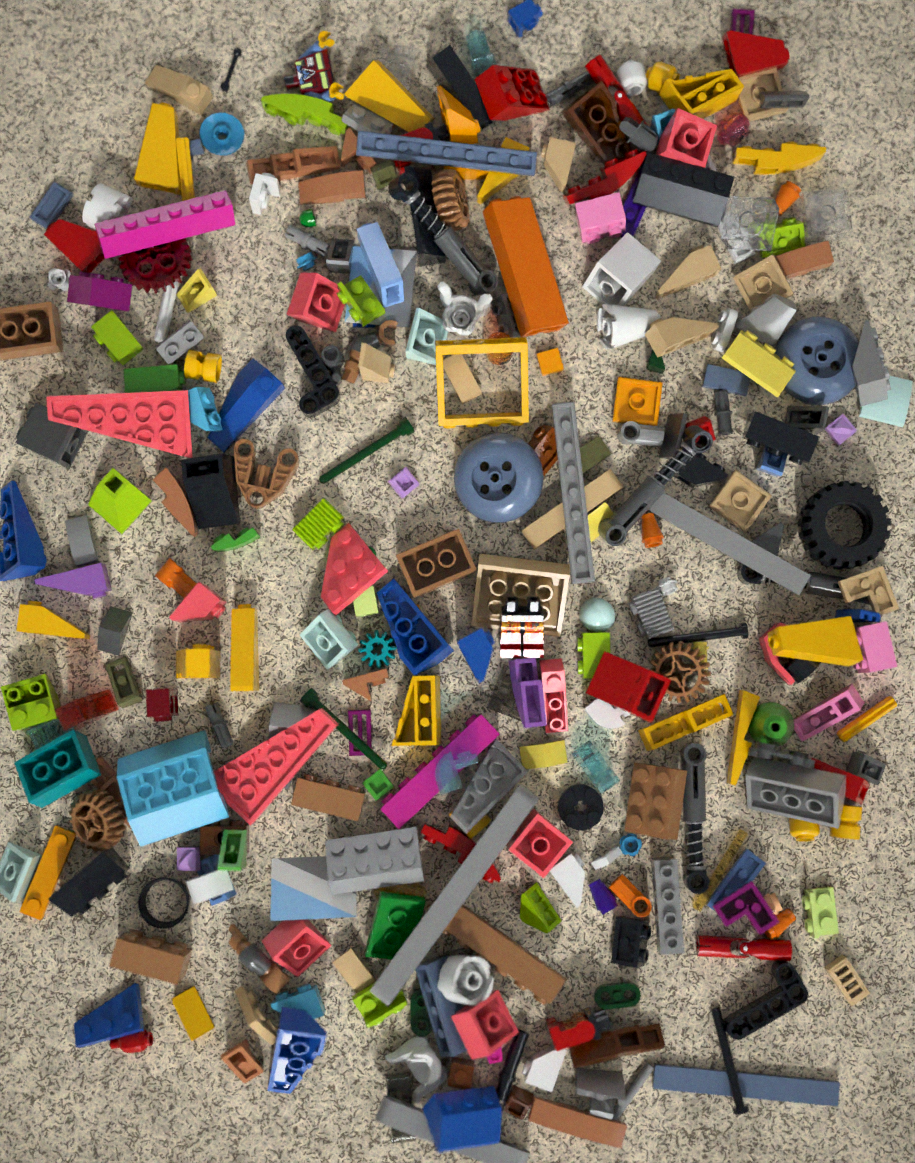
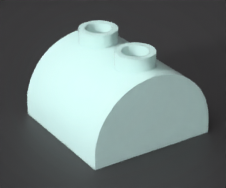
(329, 638)

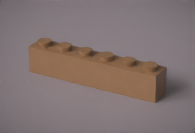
(506, 955)

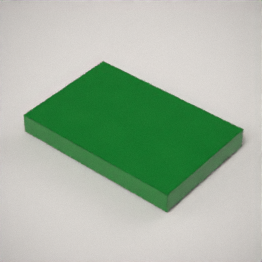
(393, 923)

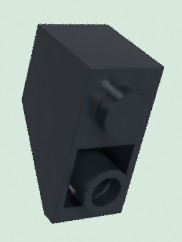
(700, 472)

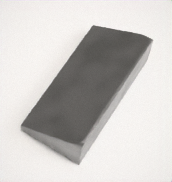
(783, 99)
(673, 435)

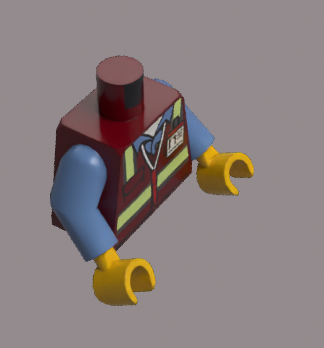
(315, 72)

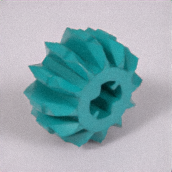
(385, 650)

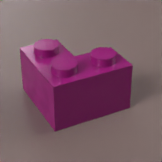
(95, 291)
(746, 902)

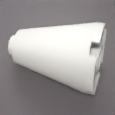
(623, 324)

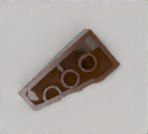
(597, 123)

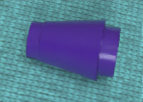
(602, 897)

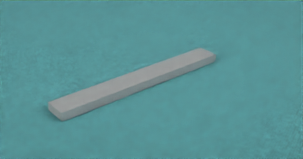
(573, 493)
(730, 543)

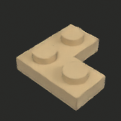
(873, 585)
(255, 1016)

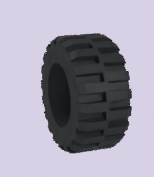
(872, 516)

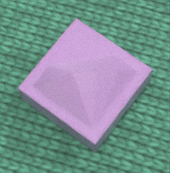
(840, 429)
(403, 482)
(188, 858)

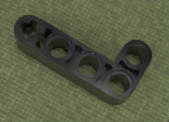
(310, 368)
(763, 1003)

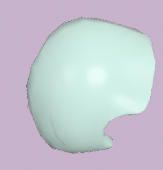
(597, 615)

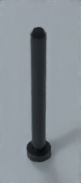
(701, 636)
(739, 1107)

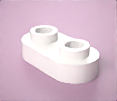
(722, 336)

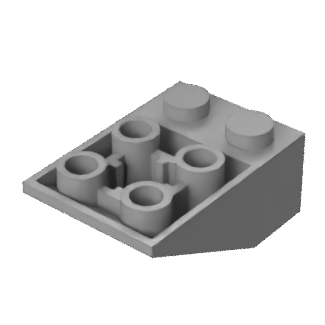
(869, 372)

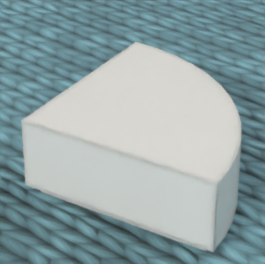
(607, 858)

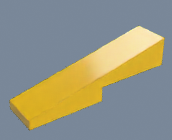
(745, 710)
(685, 723)

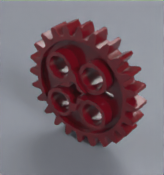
(155, 259)

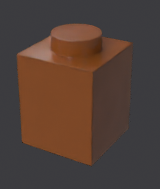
(461, 1073)

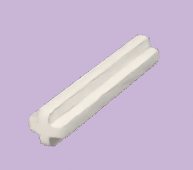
(165, 313)

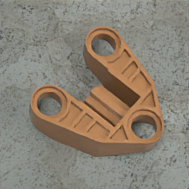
(280, 479)

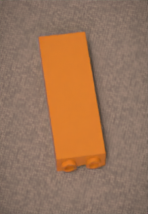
(525, 266)

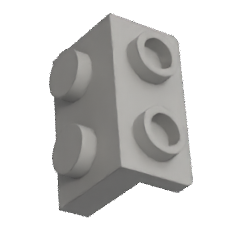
(366, 120)
(179, 342)

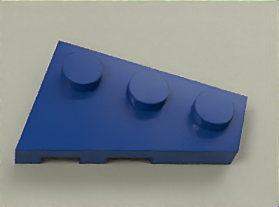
(111, 1020)

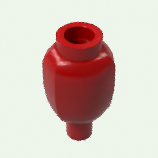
(134, 1042)

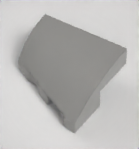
(768, 319)
(600, 1084)

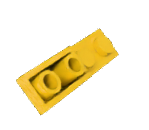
(787, 158)

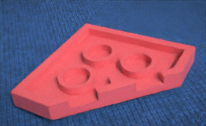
(349, 569)

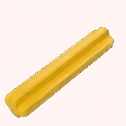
(185, 168)
(866, 719)

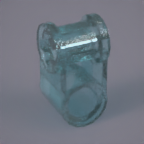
(44, 733)

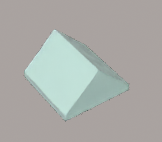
(423, 334)
(17, 871)

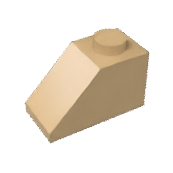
(558, 160)

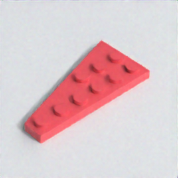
(143, 418)
(263, 772)

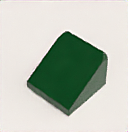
(655, 363)

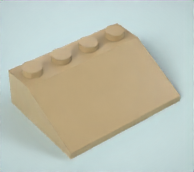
(523, 579)

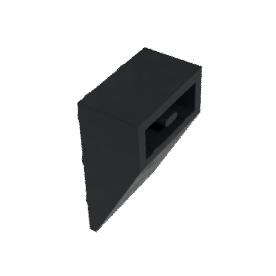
(212, 489)

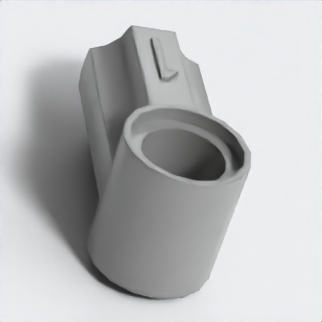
(643, 434)

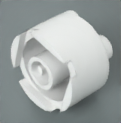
(105, 205)
(465, 979)

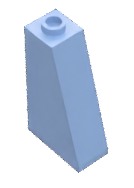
(381, 264)

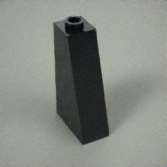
(455, 78)

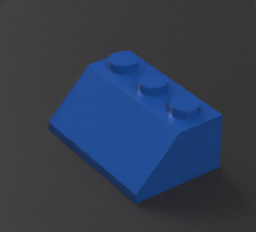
(477, 651)
(464, 1118)

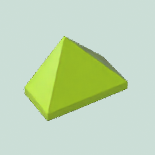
(537, 910)

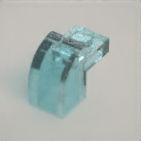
(595, 767)
(447, 770)

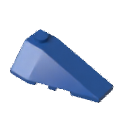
(247, 399)
(22, 546)
(415, 636)
(296, 1047)

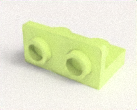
(820, 911)

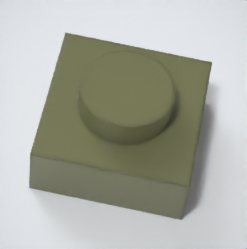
(383, 174)

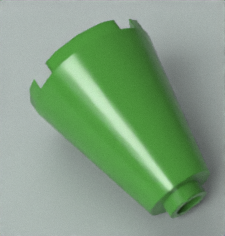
(764, 717)

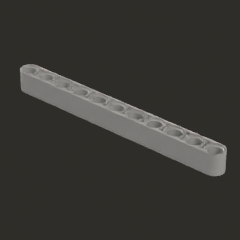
(454, 895)

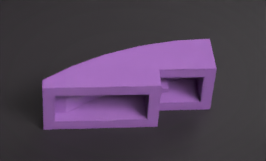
(528, 692)

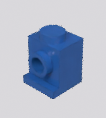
(524, 17)

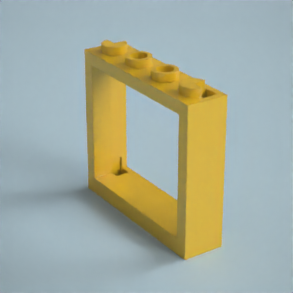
(476, 346)

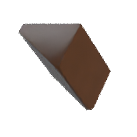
(518, 1102)

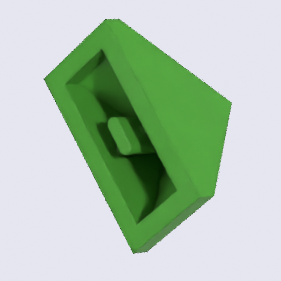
(233, 850)

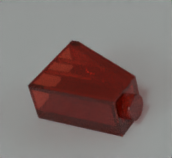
(86, 710)

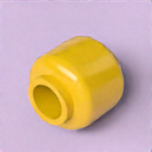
(659, 73)
(803, 830)

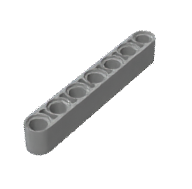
(413, 1122)

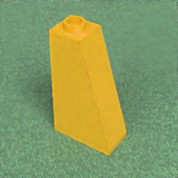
(386, 96)
(158, 155)
(818, 641)
(244, 649)

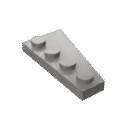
(491, 781)

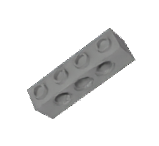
(667, 905)

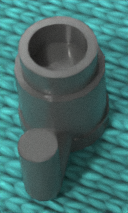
(333, 361)

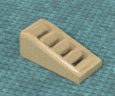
(838, 964)

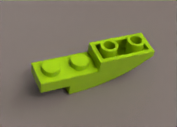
(298, 108)

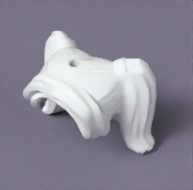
(463, 308)
(422, 1063)

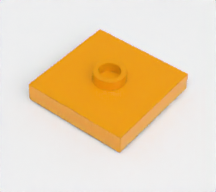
(637, 401)

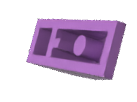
(88, 581)

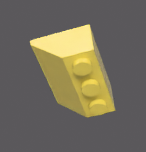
(759, 362)

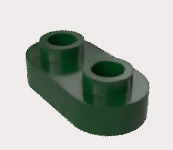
(617, 997)
(418, 1014)

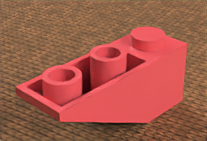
(554, 692)

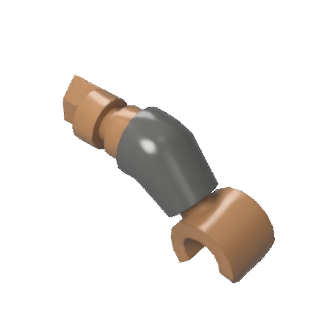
(372, 339)
(257, 961)

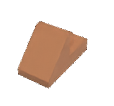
(349, 153)
(360, 683)
(242, 1062)

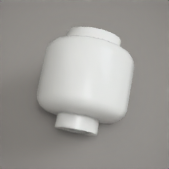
(632, 77)

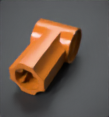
(175, 577)
(629, 894)

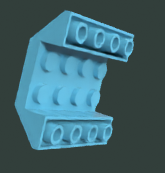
(170, 789)

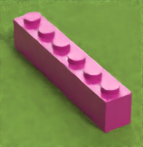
(165, 224)
(423, 786)

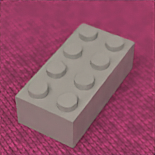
(374, 860)

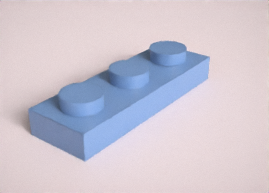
(743, 871)

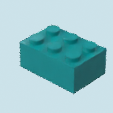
(57, 768)

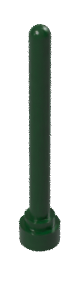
(403, 428)
(312, 700)

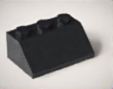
(779, 438)
(90, 883)

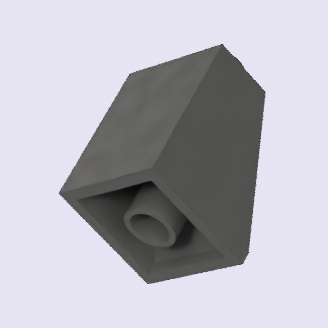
(49, 438)

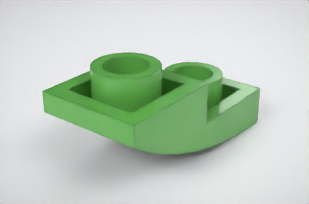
(228, 543)

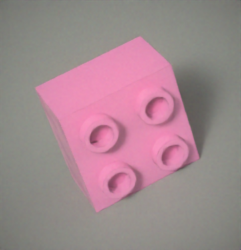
(600, 218)
(875, 648)

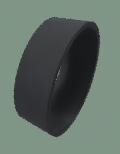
(147, 916)

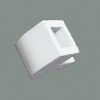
(604, 714)
(209, 885)

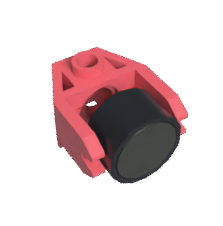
(795, 670)

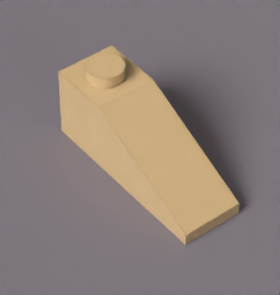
(180, 88)
(697, 267)
(677, 333)
(375, 364)

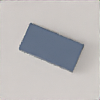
(51, 205)
(726, 379)

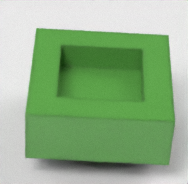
(378, 784)

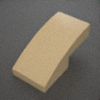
(461, 378)
(354, 970)

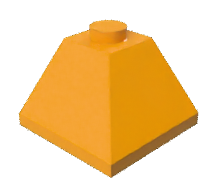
(457, 119)

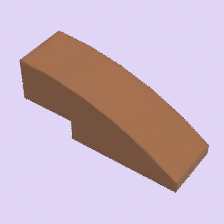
(332, 188)
(805, 259)
(176, 500)

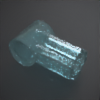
(480, 53)

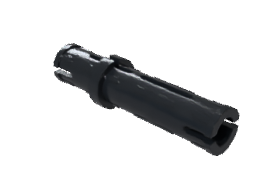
(509, 1070)

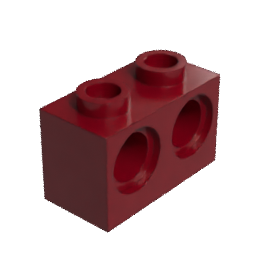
(162, 704)

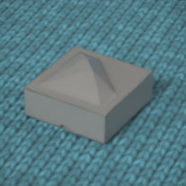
(602, 1108)

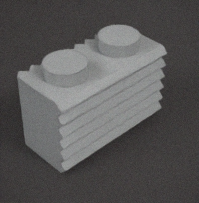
(651, 613)

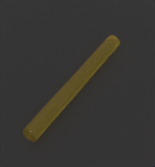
(720, 870)

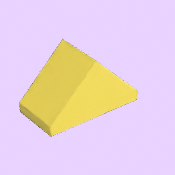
(196, 291)
(543, 754)

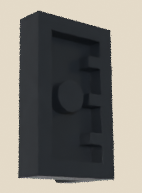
(630, 942)

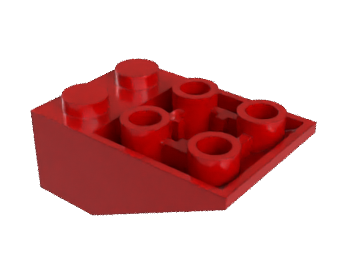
(511, 92)
(628, 686)

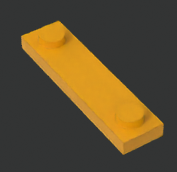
(48, 872)

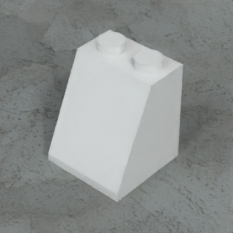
(621, 272)

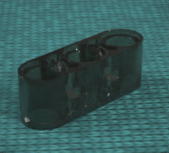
(399, 1087)

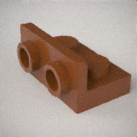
(545, 446)

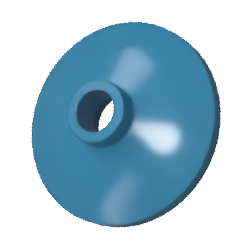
(221, 124)

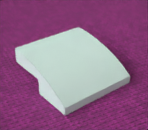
(895, 408)

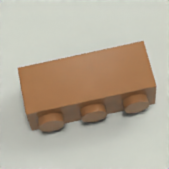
(328, 797)

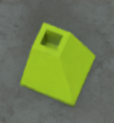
(118, 500)

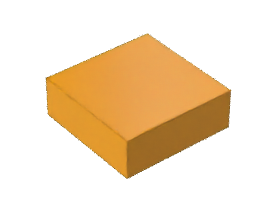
(550, 362)

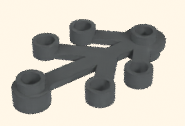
(767, 752)

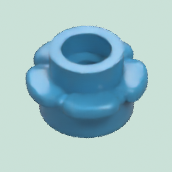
(306, 261)
(636, 844)

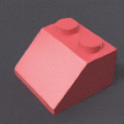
(687, 139)
(316, 302)
(199, 605)
(538, 843)
(295, 945)
(485, 1026)

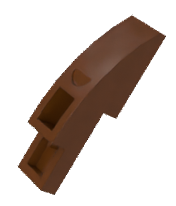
(617, 1044)

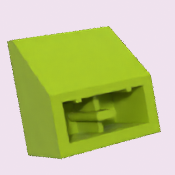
(30, 702)

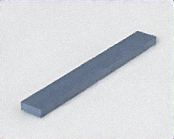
(445, 153)
(751, 1085)

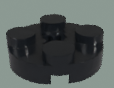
(589, 797)

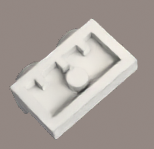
(263, 185)

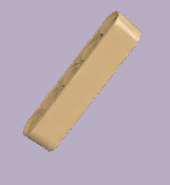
(553, 521)

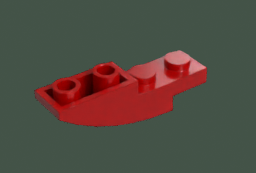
(614, 176)
(457, 841)

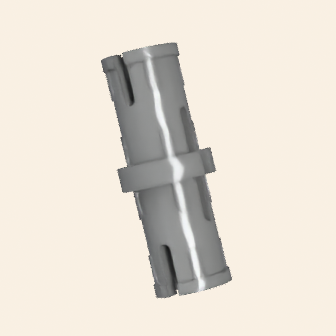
(307, 240)

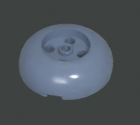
(828, 384)
(524, 477)

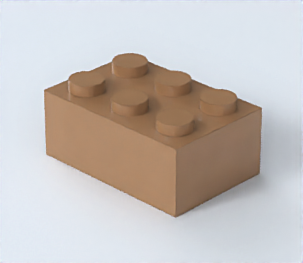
(30, 331)
(436, 563)
(655, 801)
(151, 956)

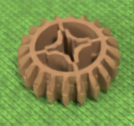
(450, 199)
(690, 668)
(97, 820)

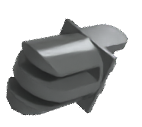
(639, 134)

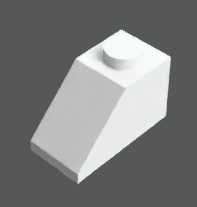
(570, 876)
(544, 1068)

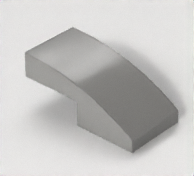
(81, 541)

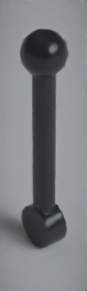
(225, 85)

